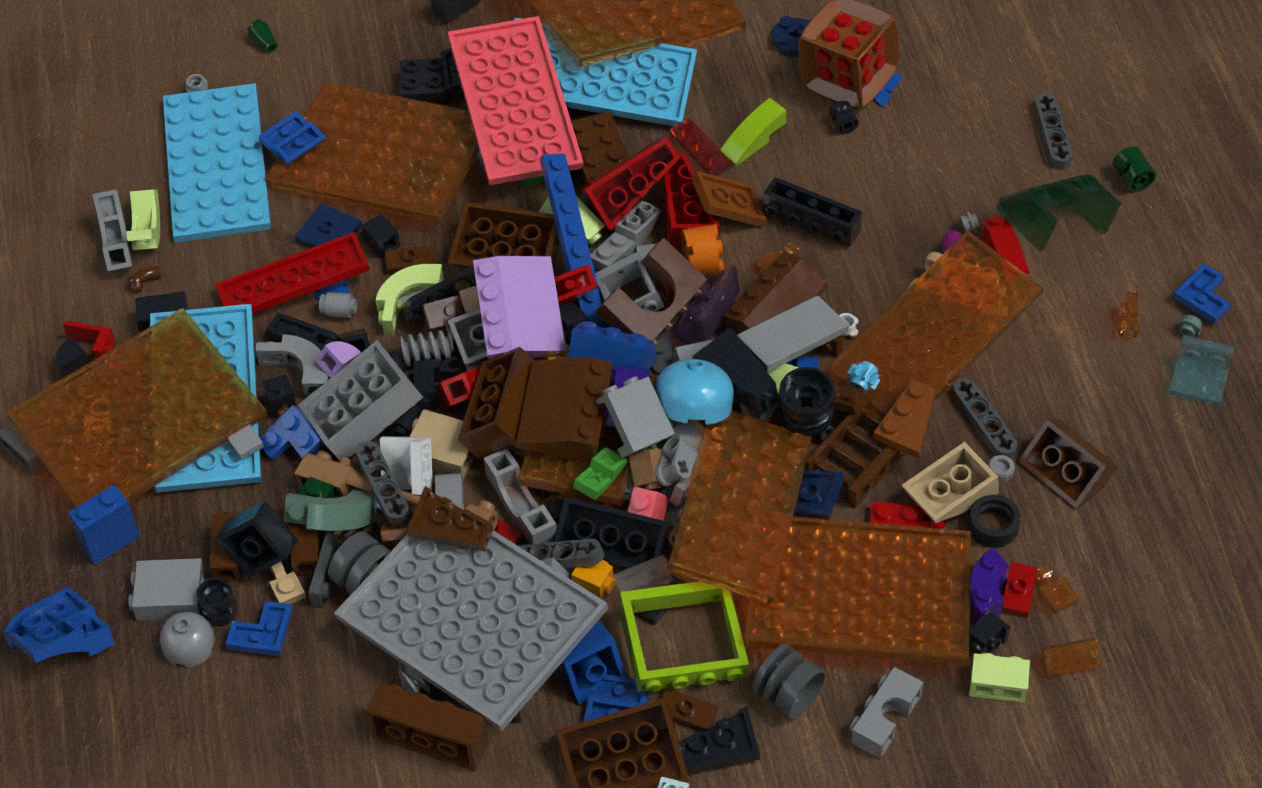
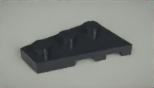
(723, 745)

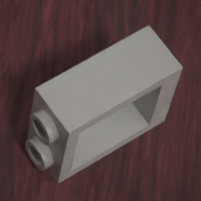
(609, 280)

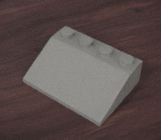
(360, 401)

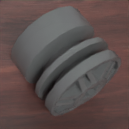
(789, 680)

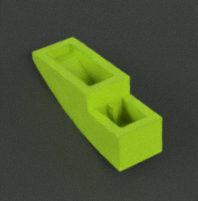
(754, 131)

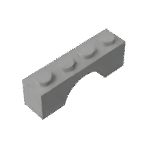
(529, 516)

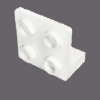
(409, 461)

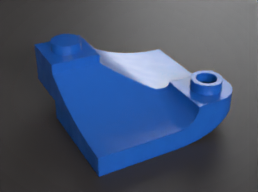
(57, 627)

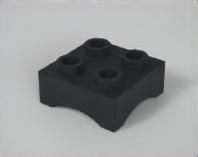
(423, 80)

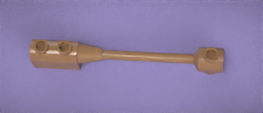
(347, 478)

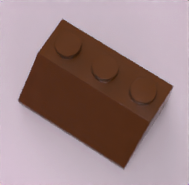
(1067, 463)

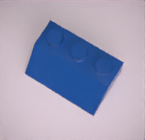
(612, 346)

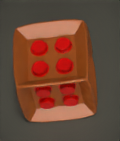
(849, 51)

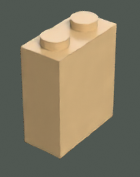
(447, 451)

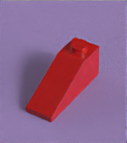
(1001, 237)
(574, 284)

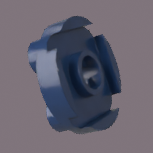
(783, 33)

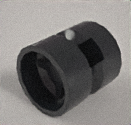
(217, 601)

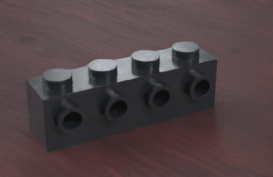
(812, 211)

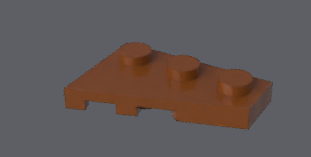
(907, 420)

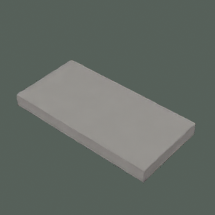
(793, 333)

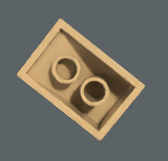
(952, 484)

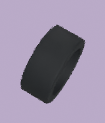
(997, 504)

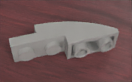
(629, 233)

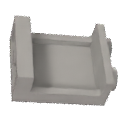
(636, 415)

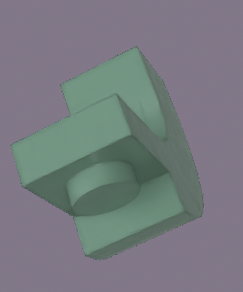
(331, 514)

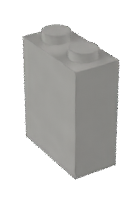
(165, 588)

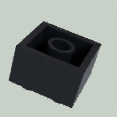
(256, 539)

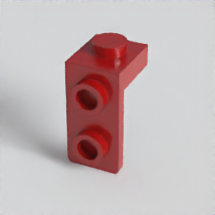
(98, 335)

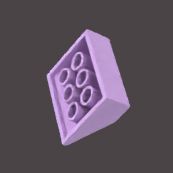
(519, 305)

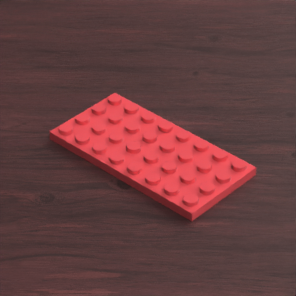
(513, 98)

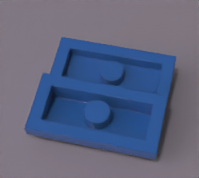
(291, 138)
(616, 699)

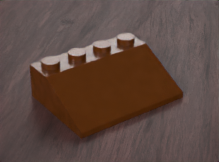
(502, 231)
(562, 408)
(624, 749)

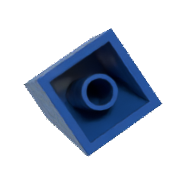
(590, 662)

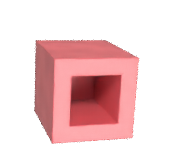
(648, 503)

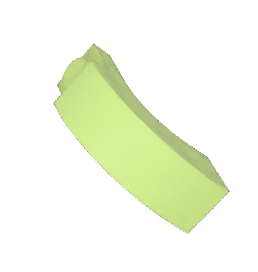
(145, 220)
(402, 284)

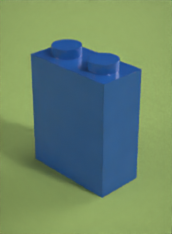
(104, 524)

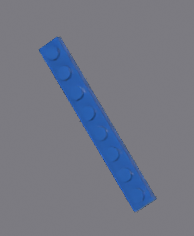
(570, 227)

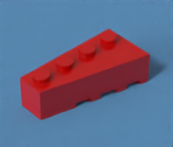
(623, 185)
(681, 202)

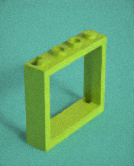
(678, 596)

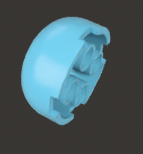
(695, 391)

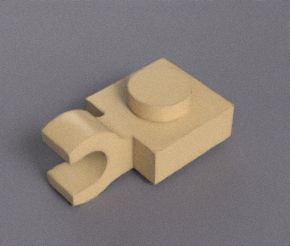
(286, 586)

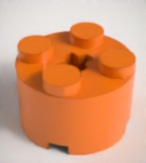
(703, 249)

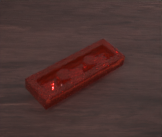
(700, 147)

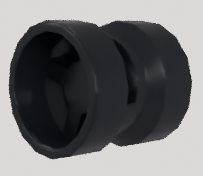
(843, 117)

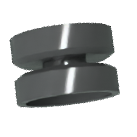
(356, 561)

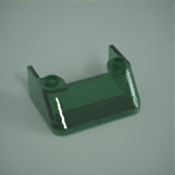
(1029, 208)

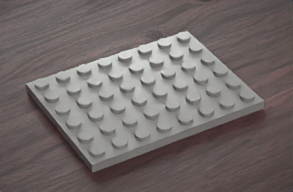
(473, 619)

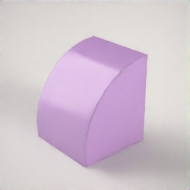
(336, 356)

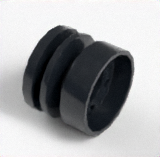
(806, 401)

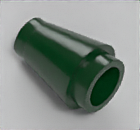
(262, 35)

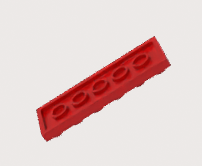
(295, 275)

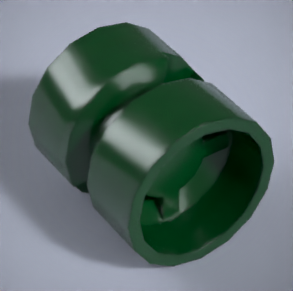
(1134, 169)

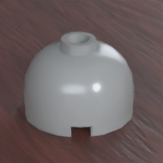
(187, 639)

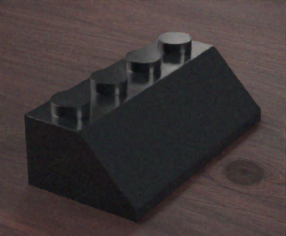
(624, 536)

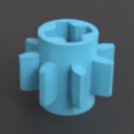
(864, 375)

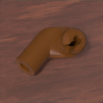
(143, 275)

